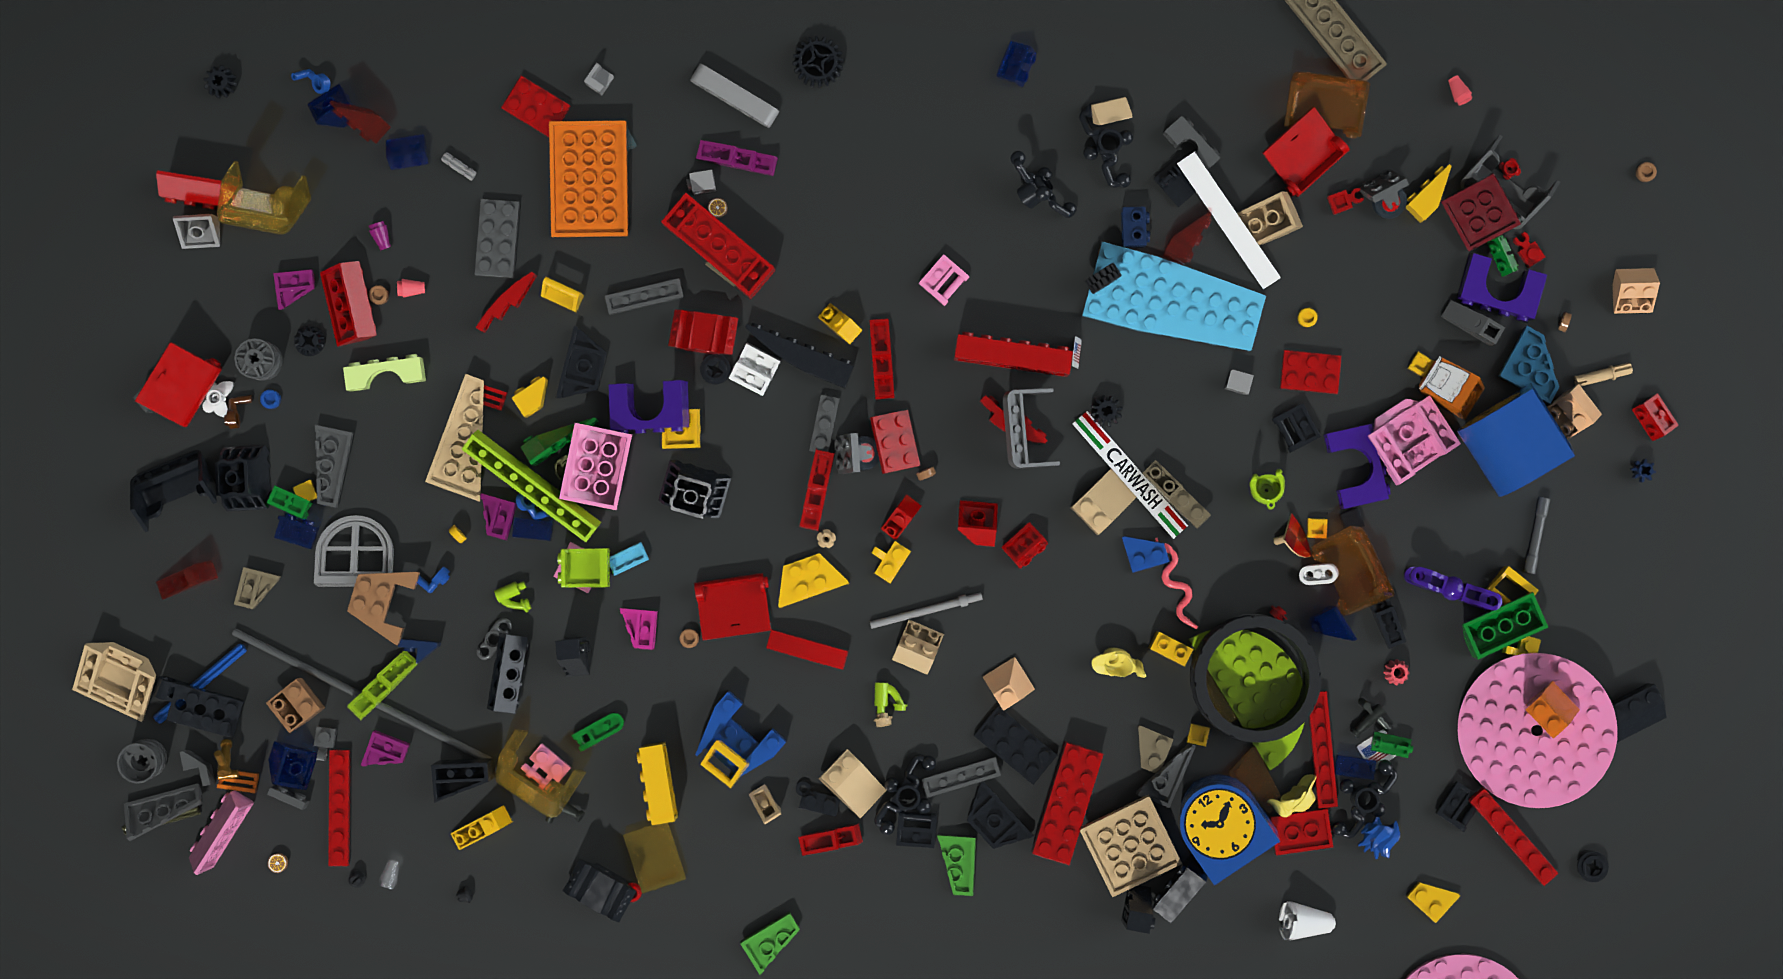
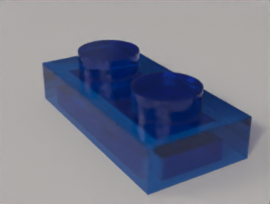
(532, 529)
(1355, 767)

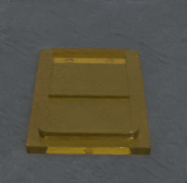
(654, 857)

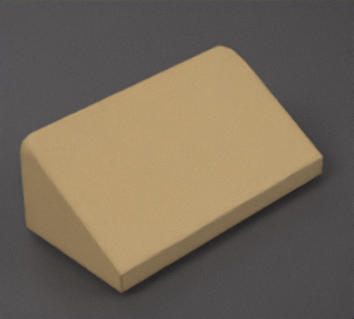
(1111, 111)

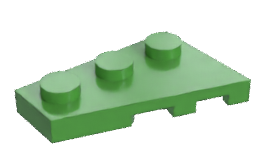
(960, 862)
(769, 941)

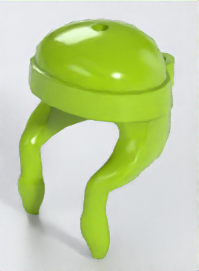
(1274, 485)

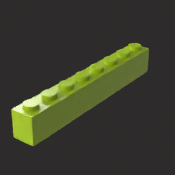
(530, 485)

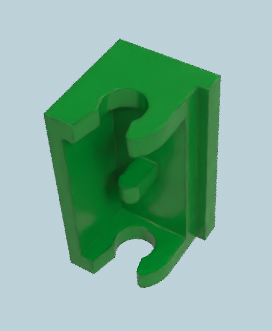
(289, 502)

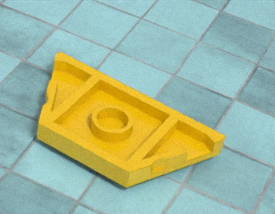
(807, 579)

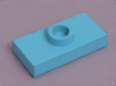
(628, 558)

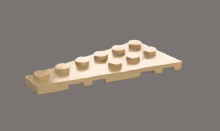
(452, 466)

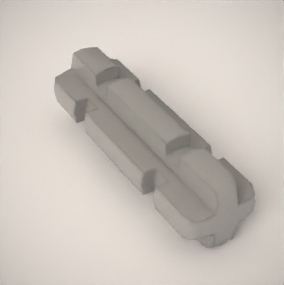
(458, 166)

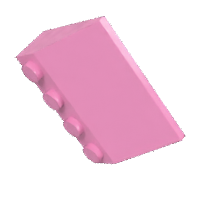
(595, 466)
(219, 832)

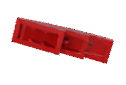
(511, 296)
(881, 358)
(816, 490)
(807, 649)

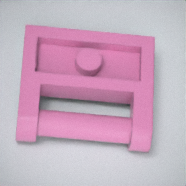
(939, 275)

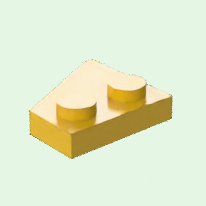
(1432, 900)

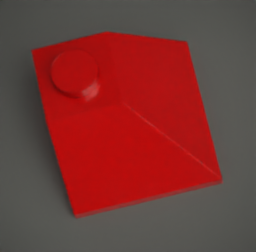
(978, 522)

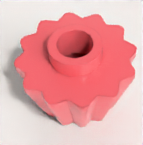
(1403, 672)

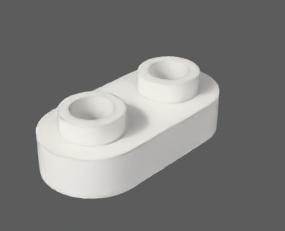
(1319, 574)

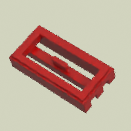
(502, 401)

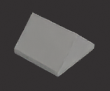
(198, 230)

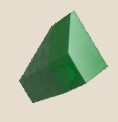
(545, 445)

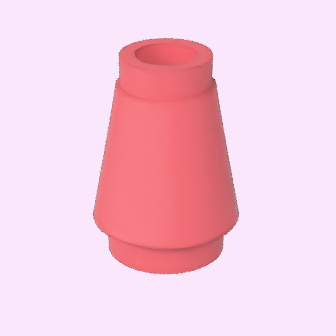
(1459, 90)
(410, 287)

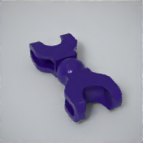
(1453, 588)

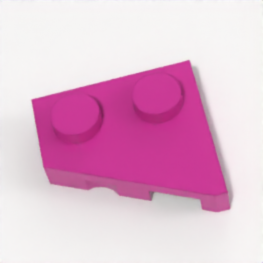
(641, 627)

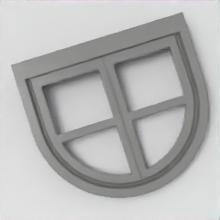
(348, 578)

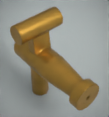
(224, 758)

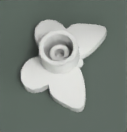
(216, 398)

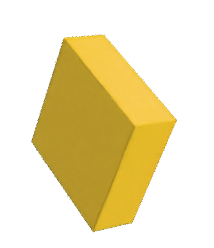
(1420, 364)
(306, 490)
(1316, 528)
(1198, 734)

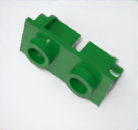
(1505, 263)
(1391, 744)

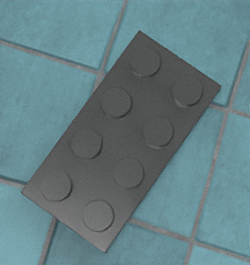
(497, 238)

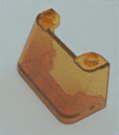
(1337, 100)
(1360, 576)

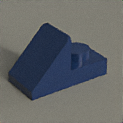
(424, 648)

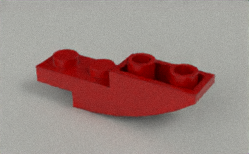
(1032, 435)

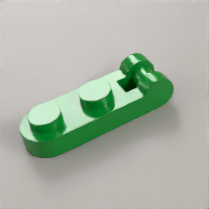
(599, 730)

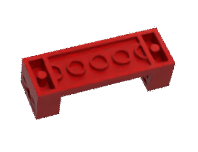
(718, 245)

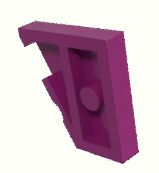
(292, 286)
(498, 516)
(384, 750)

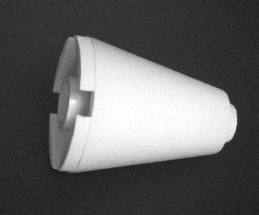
(1304, 921)

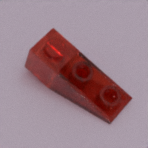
(364, 119)
(1182, 243)
(187, 579)

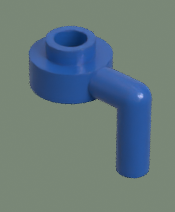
(320, 82)
(525, 504)
(440, 578)

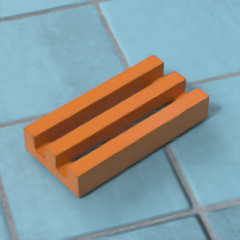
(242, 781)

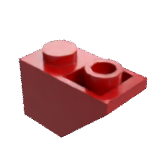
(901, 517)

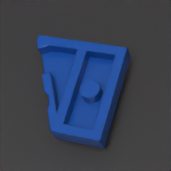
(1145, 553)

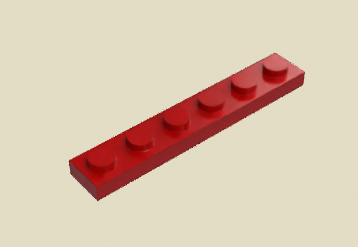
(1323, 753)
(339, 807)
(1513, 836)

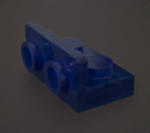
(1017, 63)

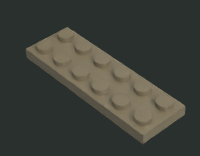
(1339, 37)

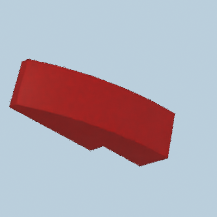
(830, 839)

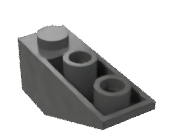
(1473, 323)

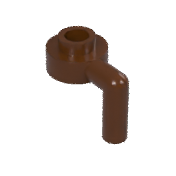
(232, 417)

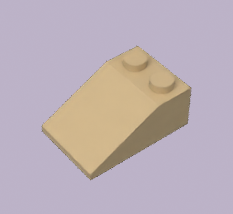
(1271, 218)
(1103, 502)
(852, 783)

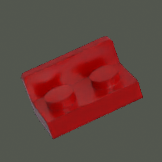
(1655, 417)
(1025, 545)

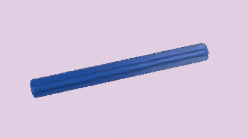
(205, 678)

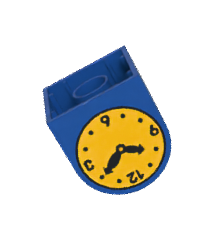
(1516, 441)
(1224, 825)

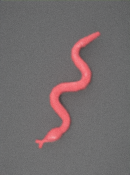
(1177, 585)

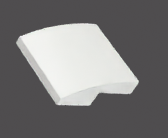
(755, 369)

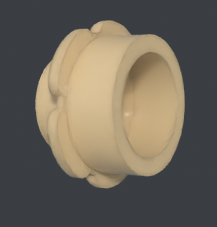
(831, 538)
(883, 720)

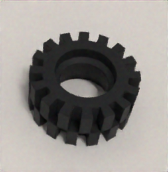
(1103, 278)

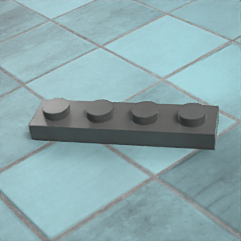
(644, 296)
(961, 777)

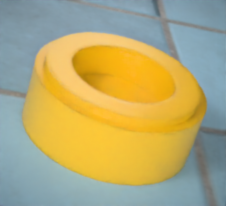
(1307, 317)
(457, 534)

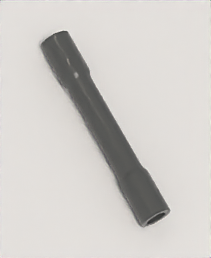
(1541, 514)

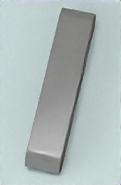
(734, 95)

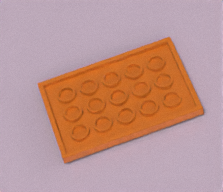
(588, 178)

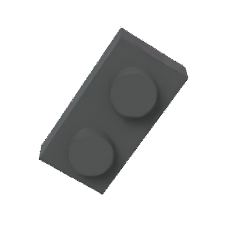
(281, 793)

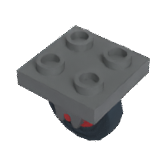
(1386, 194)
(855, 453)

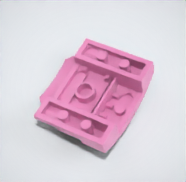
(1411, 437)

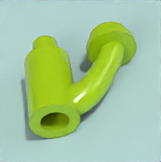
(505, 593)
(881, 697)

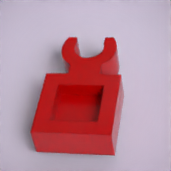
(1342, 201)
(1531, 252)

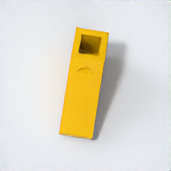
(1428, 199)
(481, 827)

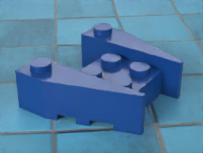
(727, 730)

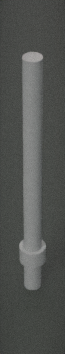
(962, 601)

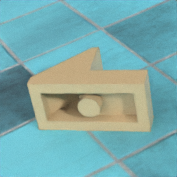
(765, 804)

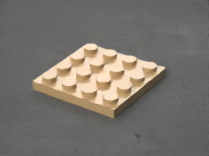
(1130, 845)

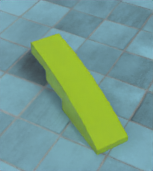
(382, 684)

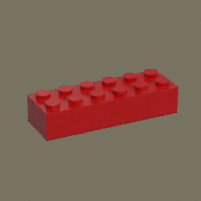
(1013, 355)
(1067, 803)

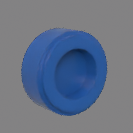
(270, 399)

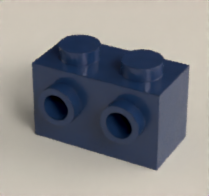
(1134, 227)

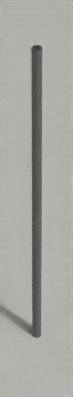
(354, 692)

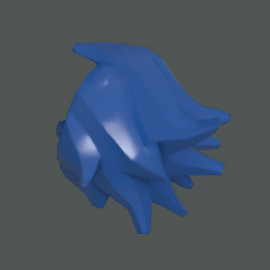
(1380, 837)

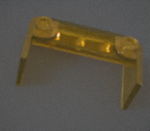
(260, 210)
(547, 801)

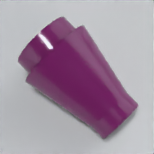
(380, 235)

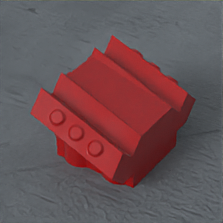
(703, 332)

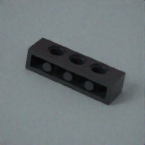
(502, 664)

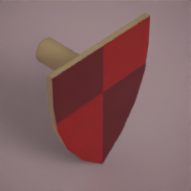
(1294, 538)

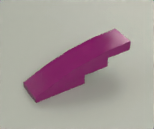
(736, 158)

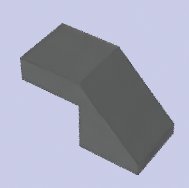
(191, 761)

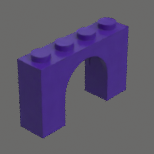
(1474, 291)
(673, 414)
(1374, 486)

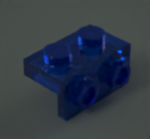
(406, 152)
(295, 531)

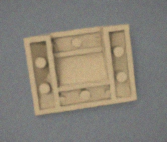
(115, 678)

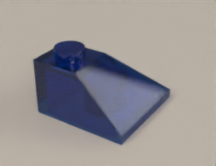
(322, 109)
(1332, 623)
(291, 765)

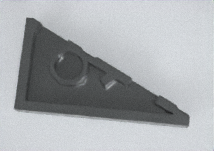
(1165, 782)

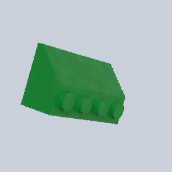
(1503, 626)

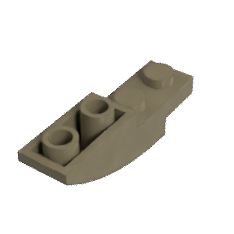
(1176, 494)

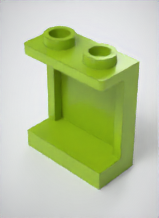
(584, 568)

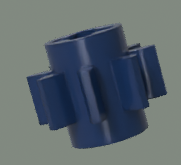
(1638, 468)

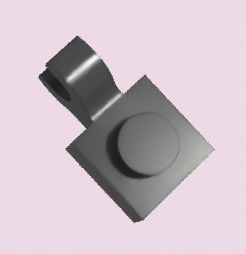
(325, 739)

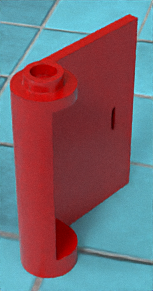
(1305, 152)
(182, 387)
(731, 602)

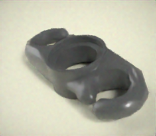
(486, 644)

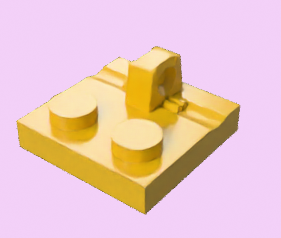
(688, 437)

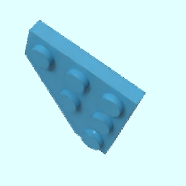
(1531, 364)

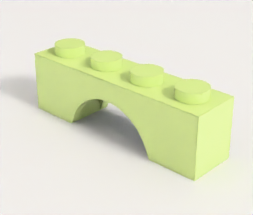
(360, 376)

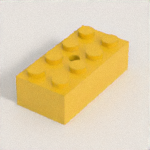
(658, 783)

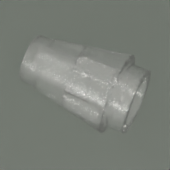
(389, 875)

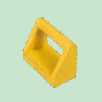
(561, 294)
(1515, 578)
(732, 756)

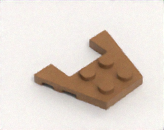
(373, 597)

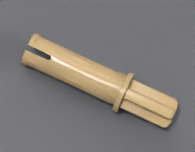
(1604, 374)

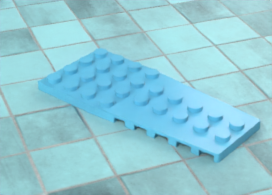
(1174, 300)

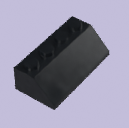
(1638, 710)

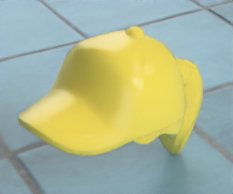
(1117, 663)
(1298, 799)

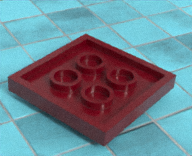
(1481, 212)

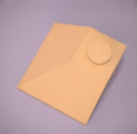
(1008, 683)

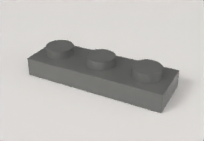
(824, 423)

